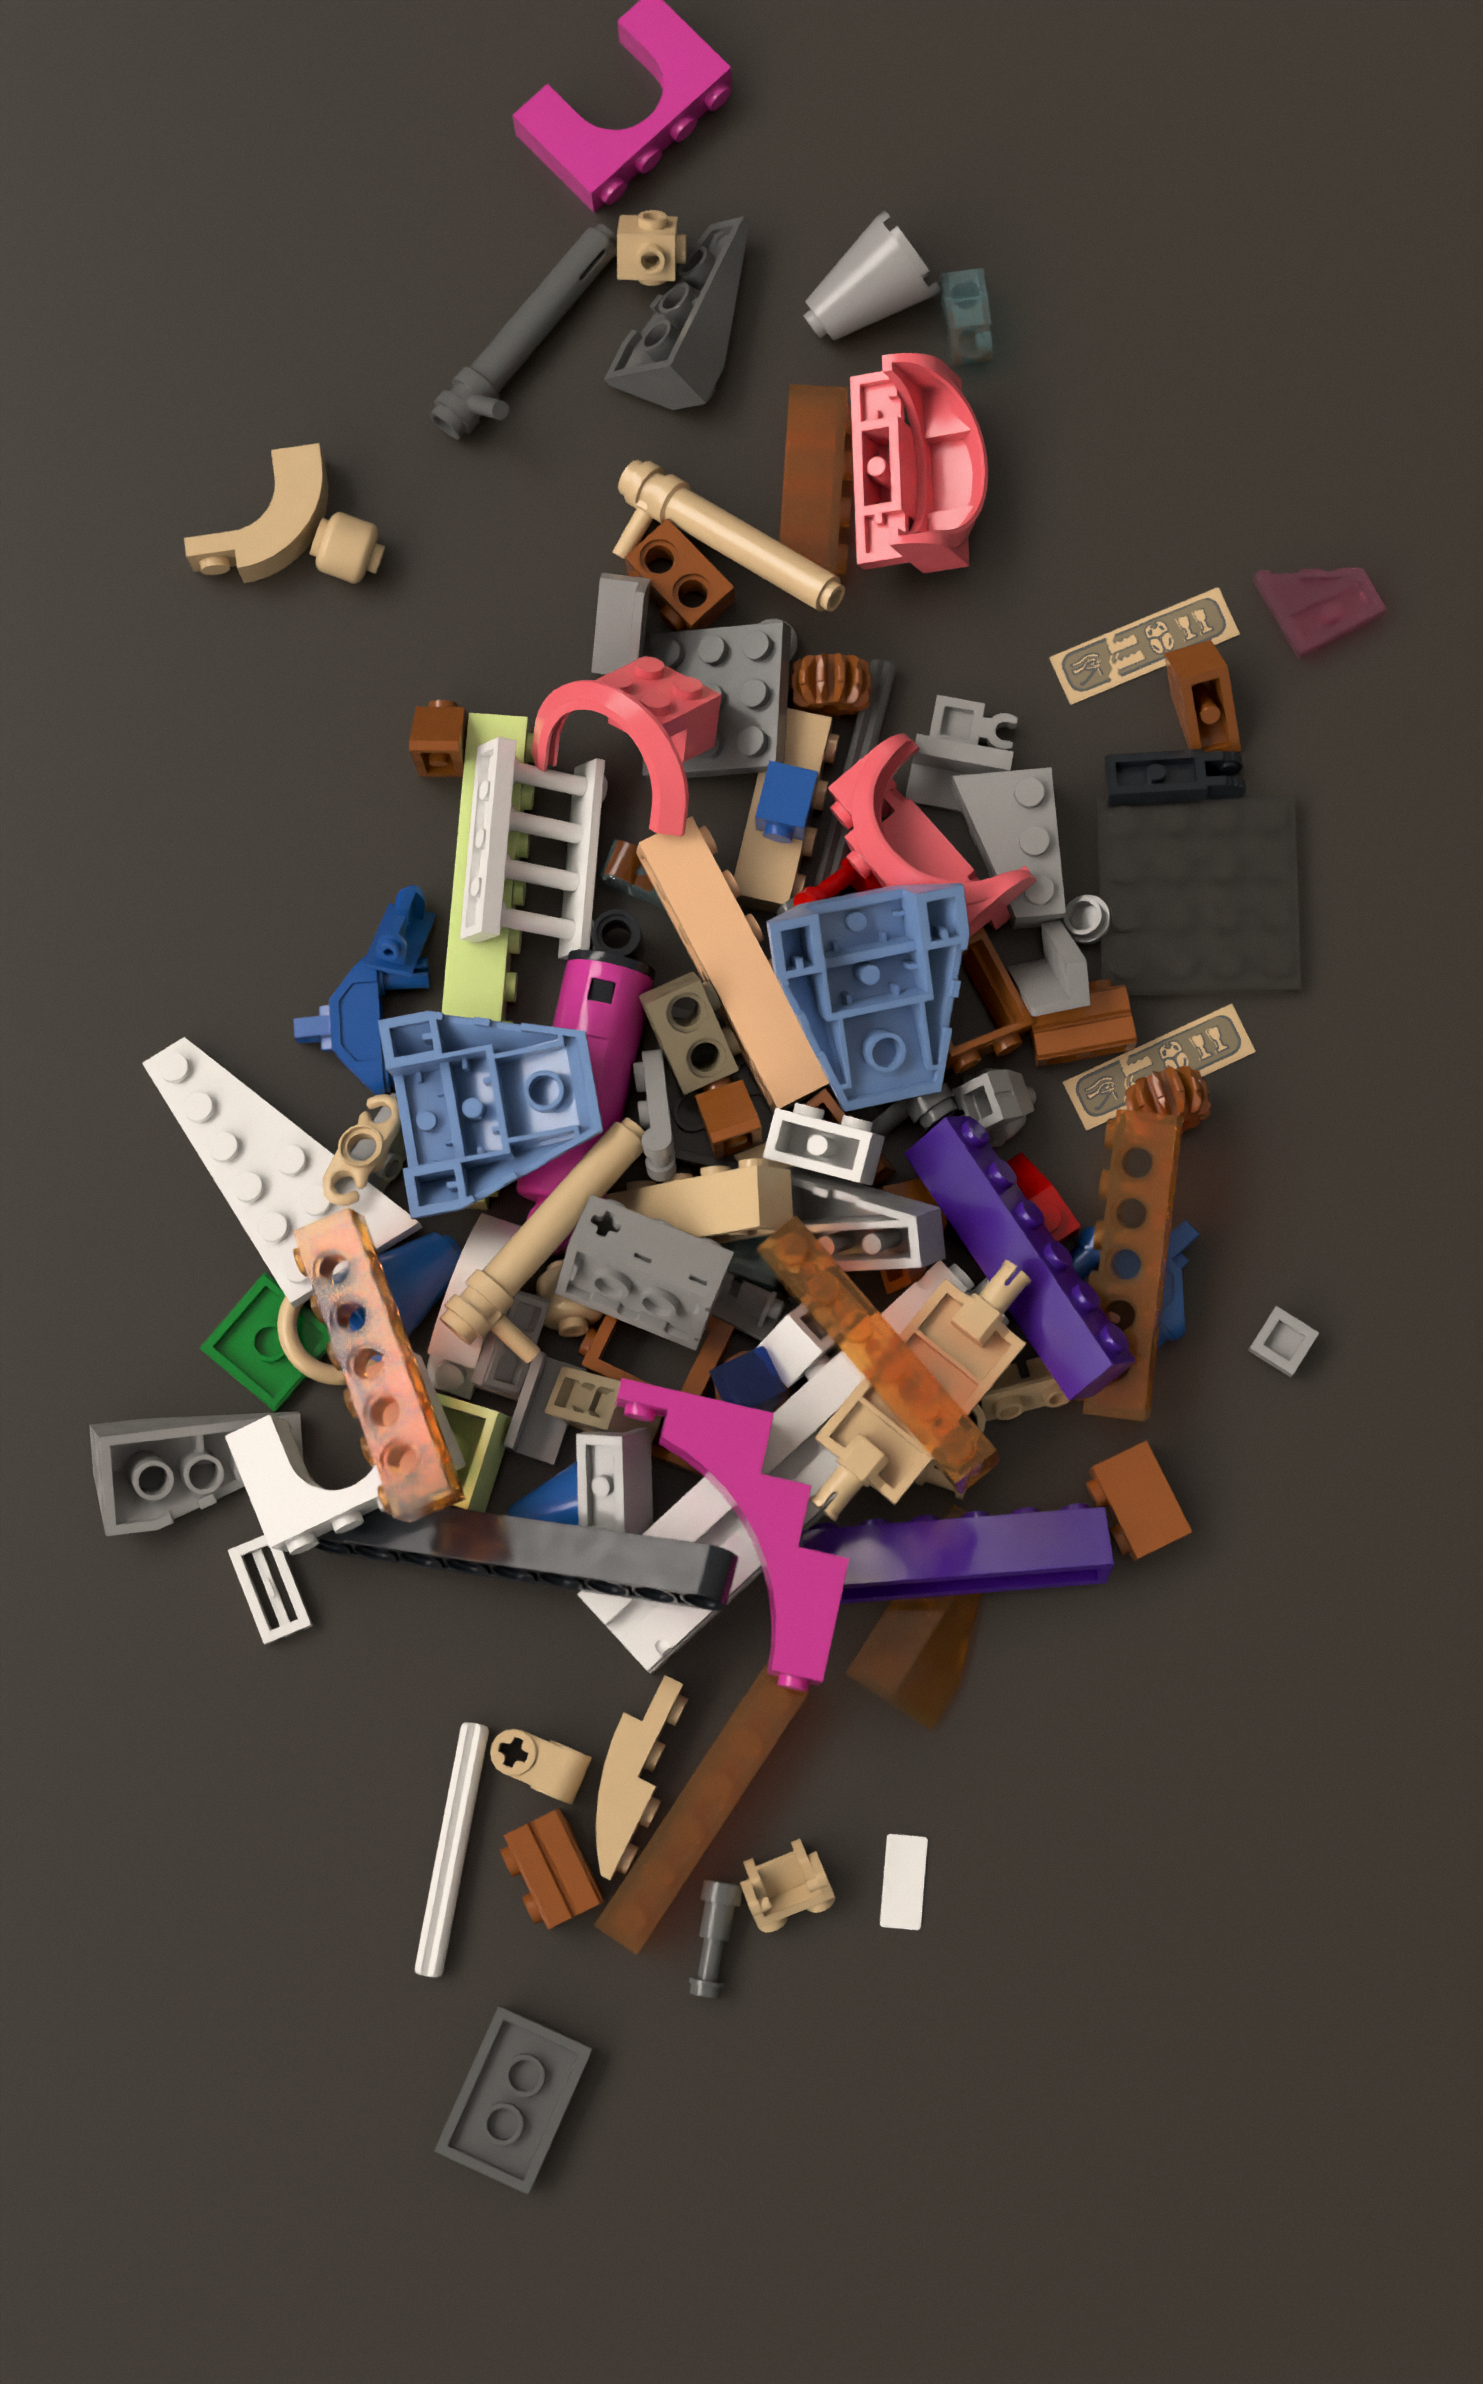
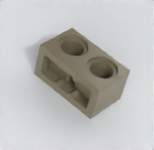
(681, 1036)
(589, 1404)

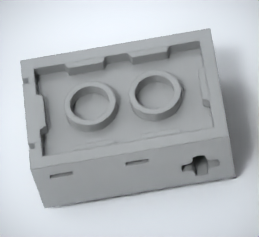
(643, 1271)

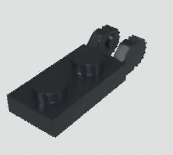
(1173, 777)

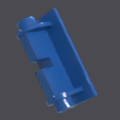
(401, 934)

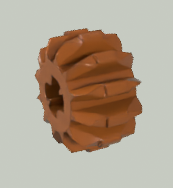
(831, 684)
(1172, 1093)

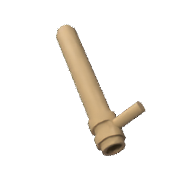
(667, 496)
(492, 1290)

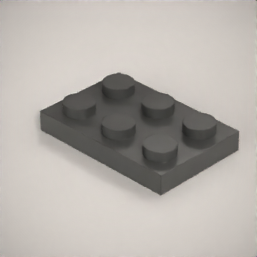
(513, 2099)

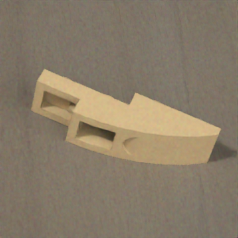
(623, 1796)

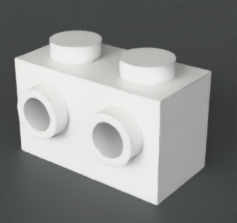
(824, 1146)
(798, 1347)

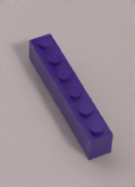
(1001, 1224)
(968, 1553)

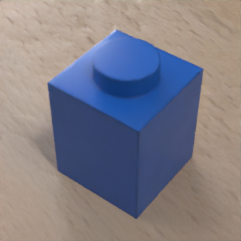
(786, 802)

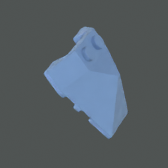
(875, 986)
(484, 1103)

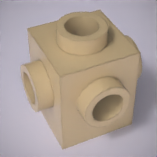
(649, 247)

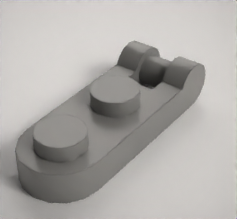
(655, 1116)

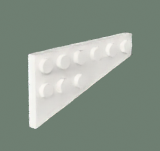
(264, 1163)

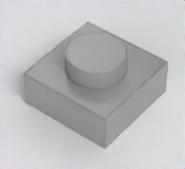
(1283, 1341)

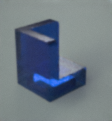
(749, 1380)

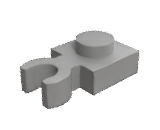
(964, 722)

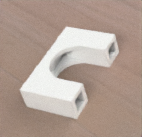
(286, 1497)

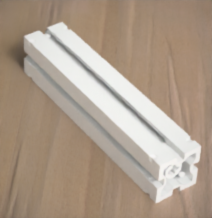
(704, 1516)

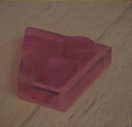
(1319, 604)

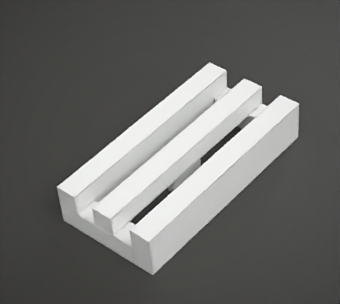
(286, 1627)

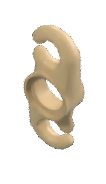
(344, 1166)

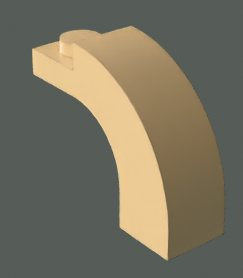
(281, 531)

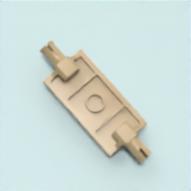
(966, 1352)

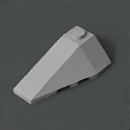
(167, 1467)

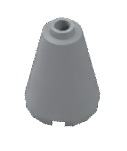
(869, 283)

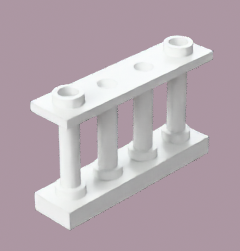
(491, 865)

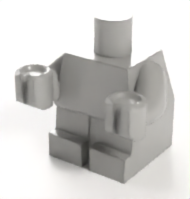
(996, 1101)

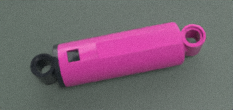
(602, 1000)

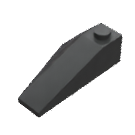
(688, 337)

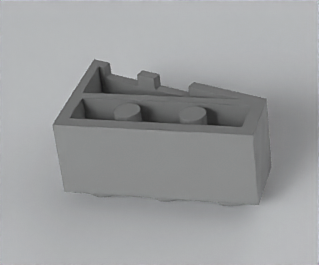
(1015, 827)
(866, 1225)

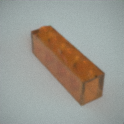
(815, 475)

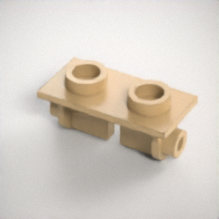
(1014, 1395)

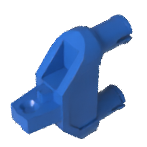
(351, 1021)
(1129, 1264)

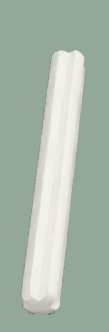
(451, 1850)

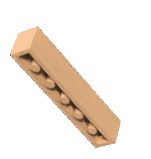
(729, 955)

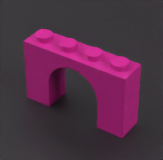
(602, 161)

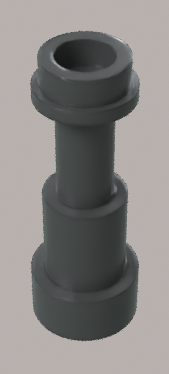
(715, 1928)

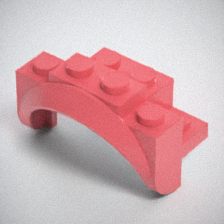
(918, 474)
(907, 844)

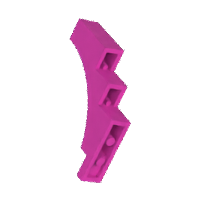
(729, 1449)

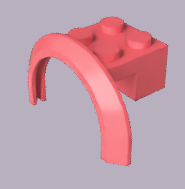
(662, 713)

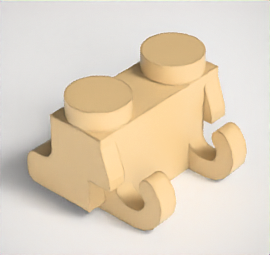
(786, 1887)

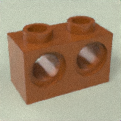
(689, 573)

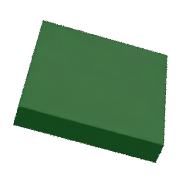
(250, 1347)

